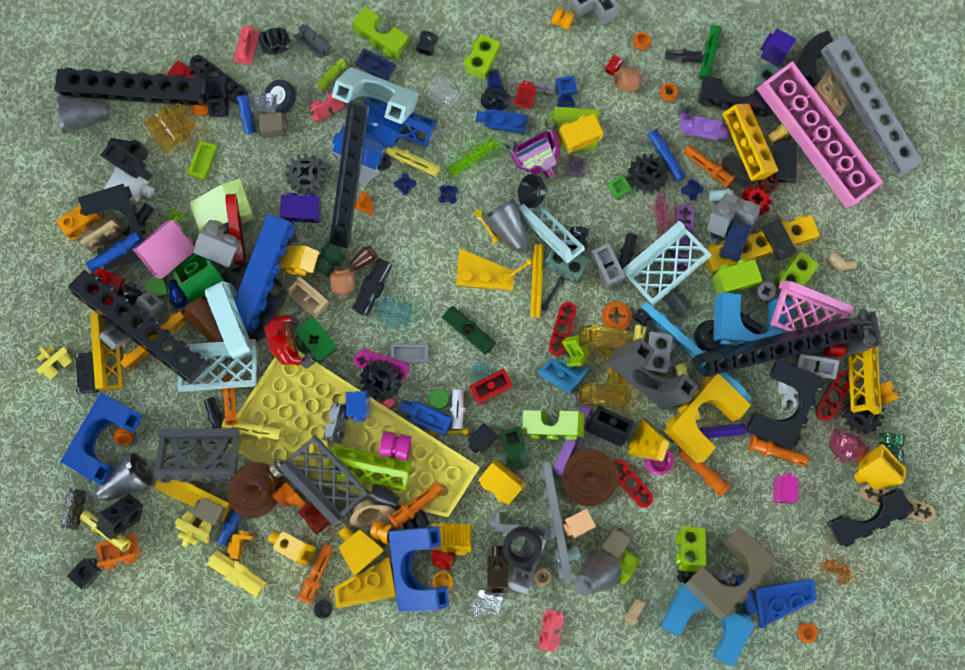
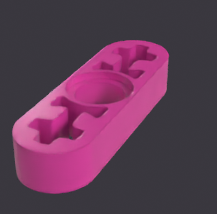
(369, 355)

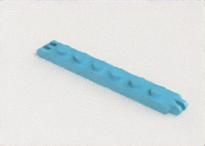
(688, 345)

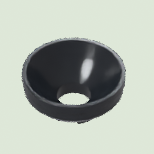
(528, 191)
(702, 339)

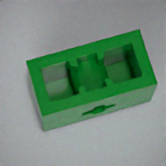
(310, 330)

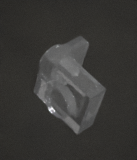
(487, 603)

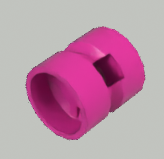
(395, 446)
(660, 467)

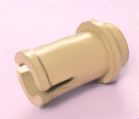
(634, 612)

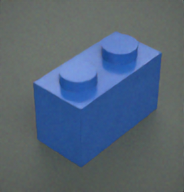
(358, 406)

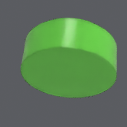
(439, 399)

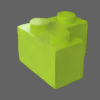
(737, 277)

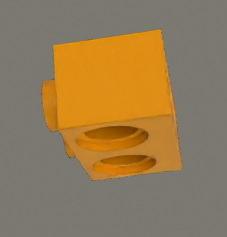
(75, 222)

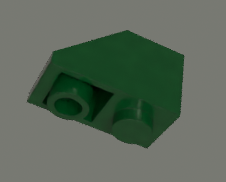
(514, 448)

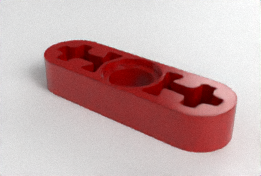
(571, 316)
(822, 405)
(636, 498)

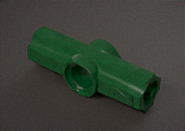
(477, 338)

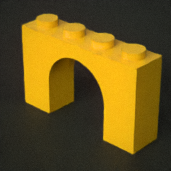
(683, 426)

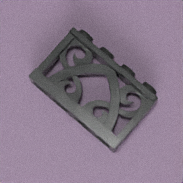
(201, 472)

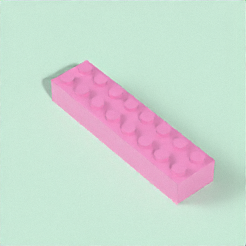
(819, 135)

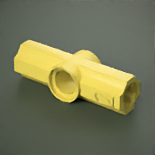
(236, 573)

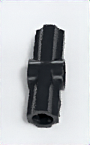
(372, 287)

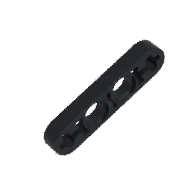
(211, 67)

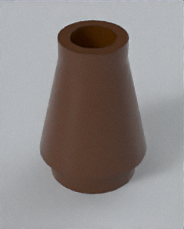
(364, 257)

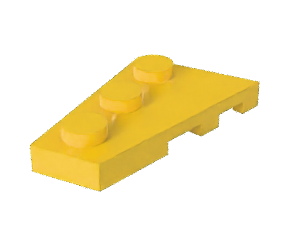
(481, 273)
(648, 443)
(369, 586)

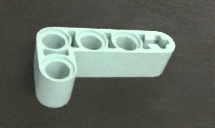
(228, 319)

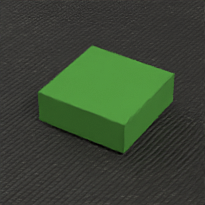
(619, 187)
(157, 287)

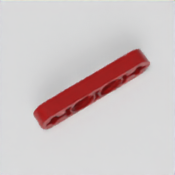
(235, 226)

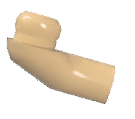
(840, 264)

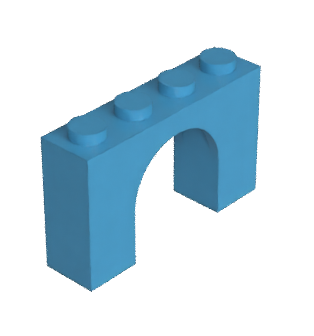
(728, 323)
(735, 628)

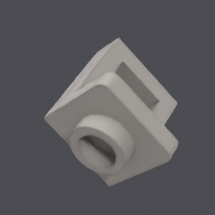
(504, 528)

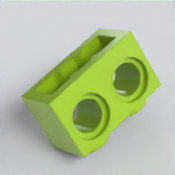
(486, 58)
(798, 276)
(695, 549)

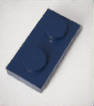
(375, 65)
(735, 241)

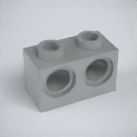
(607, 266)
(661, 354)
(818, 363)

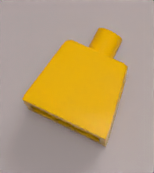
(880, 469)
(292, 547)
(358, 549)

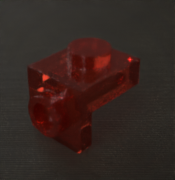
(314, 518)

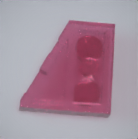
(660, 213)

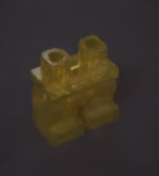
(167, 127)

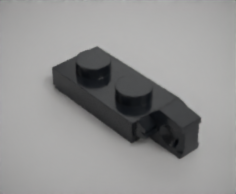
(125, 161)

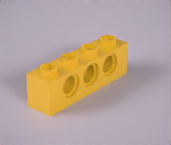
(750, 142)

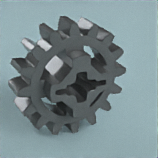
(301, 179)

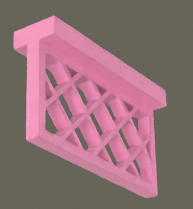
(812, 298)

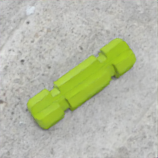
(332, 74)

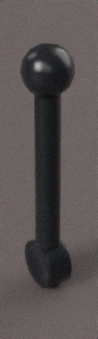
(544, 307)

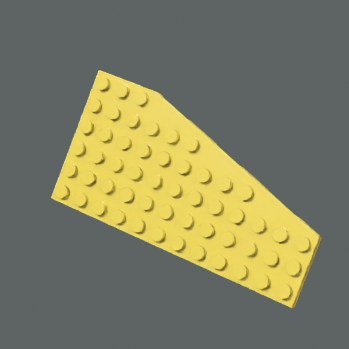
(300, 405)

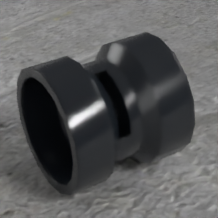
(426, 43)
(580, 234)

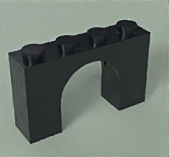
(116, 199)
(786, 431)

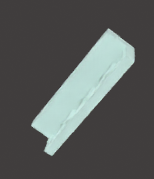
(548, 235)

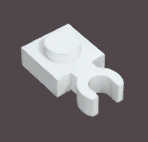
(788, 393)

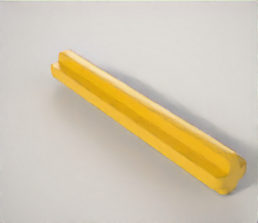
(537, 275)

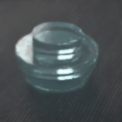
(479, 371)

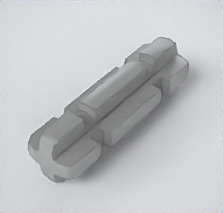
(541, 86)

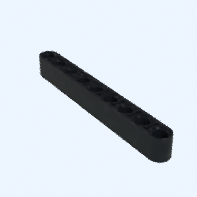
(768, 346)

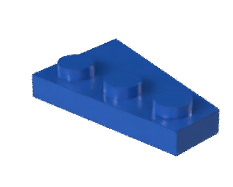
(780, 599)

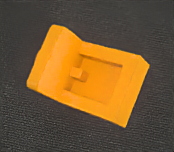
(235, 546)

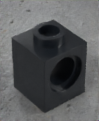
(481, 439)
(78, 577)

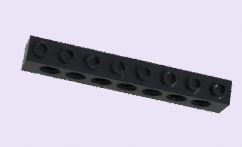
(102, 90)
(81, 288)

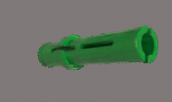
(712, 45)

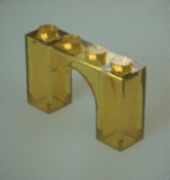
(615, 389)

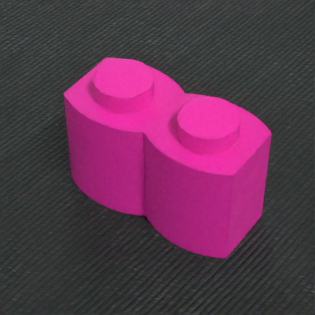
(785, 489)

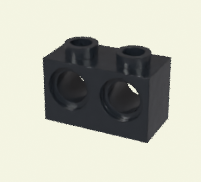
(119, 516)

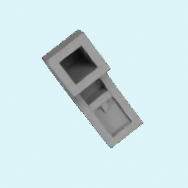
(151, 307)
(522, 576)

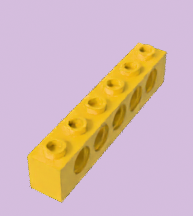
(807, 233)

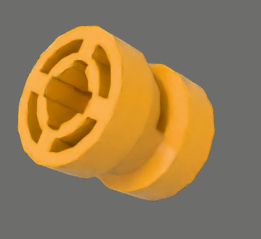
(563, 18)
(886, 392)
(380, 531)
(439, 580)

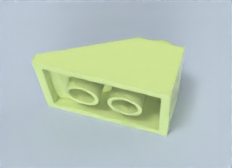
(213, 206)

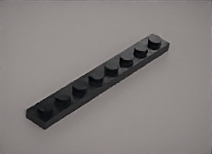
(349, 173)

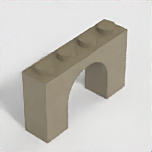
(721, 598)

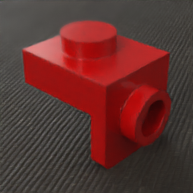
(525, 94)
(442, 560)

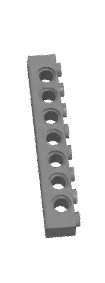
(869, 115)

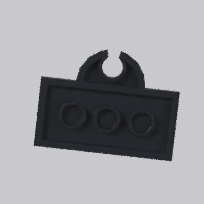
(273, 304)

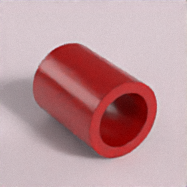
(613, 65)
(836, 350)

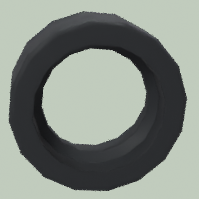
(515, 559)

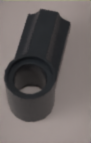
(131, 146)

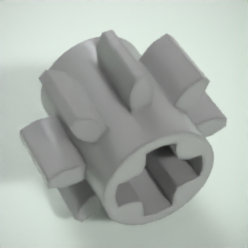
(724, 576)

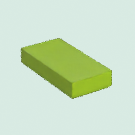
(202, 160)

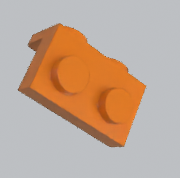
(110, 555)

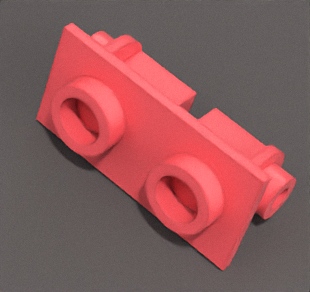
(246, 45)
(320, 108)
(548, 639)

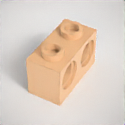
(578, 524)

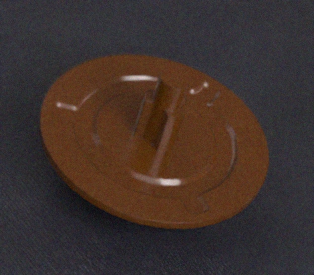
(590, 477)
(252, 490)

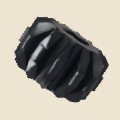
(274, 41)

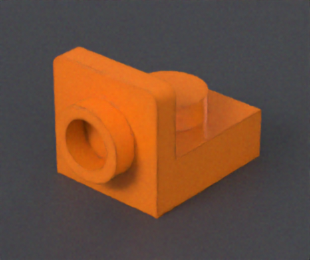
(287, 495)

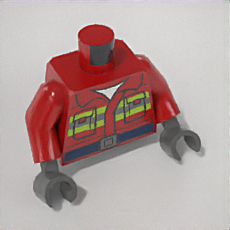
(282, 341)

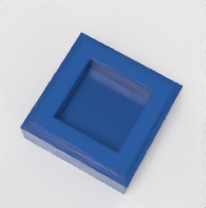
(566, 85)

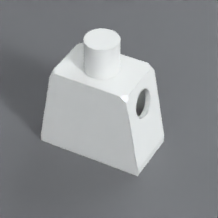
(137, 186)

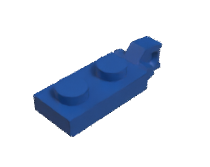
(503, 120)
(427, 416)

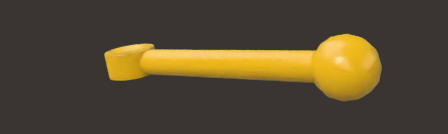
(478, 213)
(506, 277)
(465, 431)

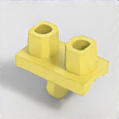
(47, 367)
(186, 525)

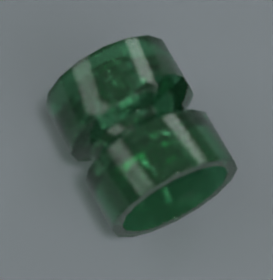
(328, 259)
(893, 443)

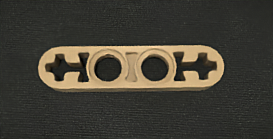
(921, 506)

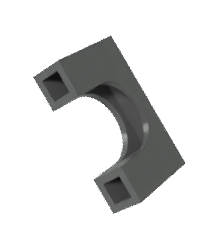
(666, 393)

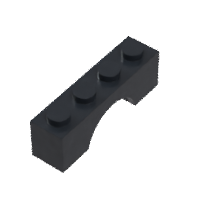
(715, 94)
(892, 506)

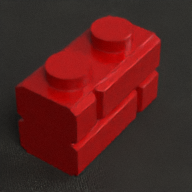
(491, 386)

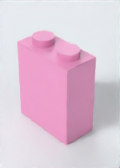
(164, 249)

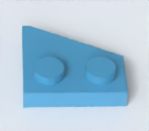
(562, 376)

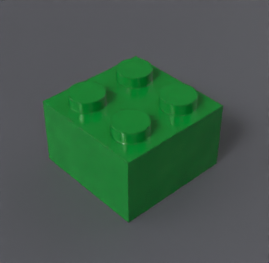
(196, 275)

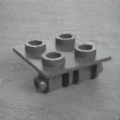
(870, 336)

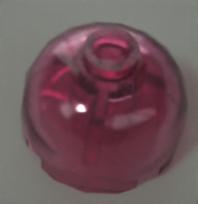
(847, 446)

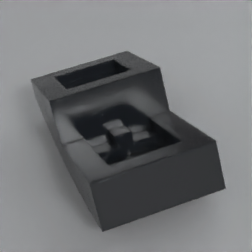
(218, 96)

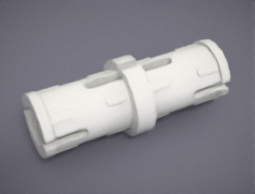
(458, 395)

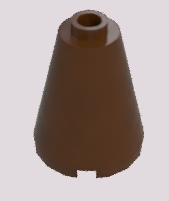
(202, 318)

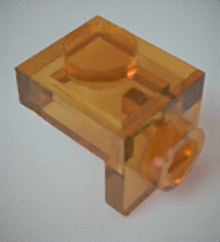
(832, 566)

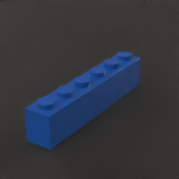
(262, 270)

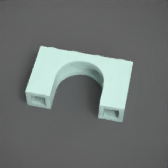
(357, 83)

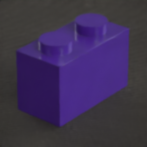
(777, 47)
(300, 208)

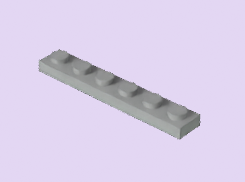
(557, 529)

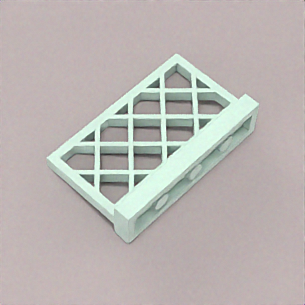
(653, 254)
(218, 350)

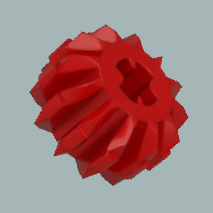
(760, 196)

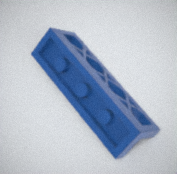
(414, 120)

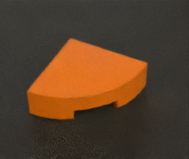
(365, 204)

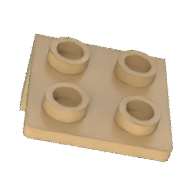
(832, 94)
(101, 233)

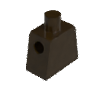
(497, 578)

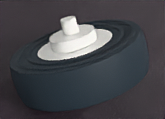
(285, 92)

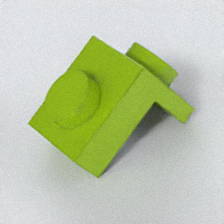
(577, 353)
(628, 565)

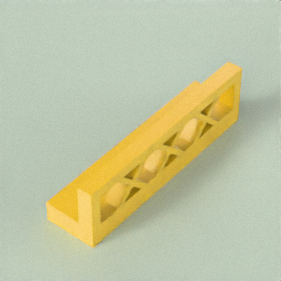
(100, 357)
(871, 381)
(190, 494)

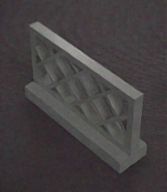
(314, 492)

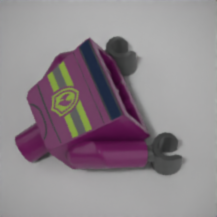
(537, 153)

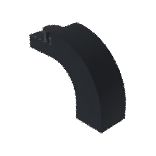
(812, 51)

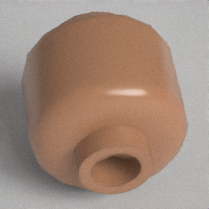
(627, 79)
(342, 281)

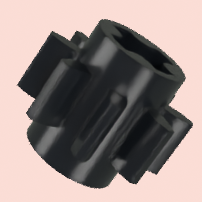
(130, 291)

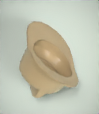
(369, 512)

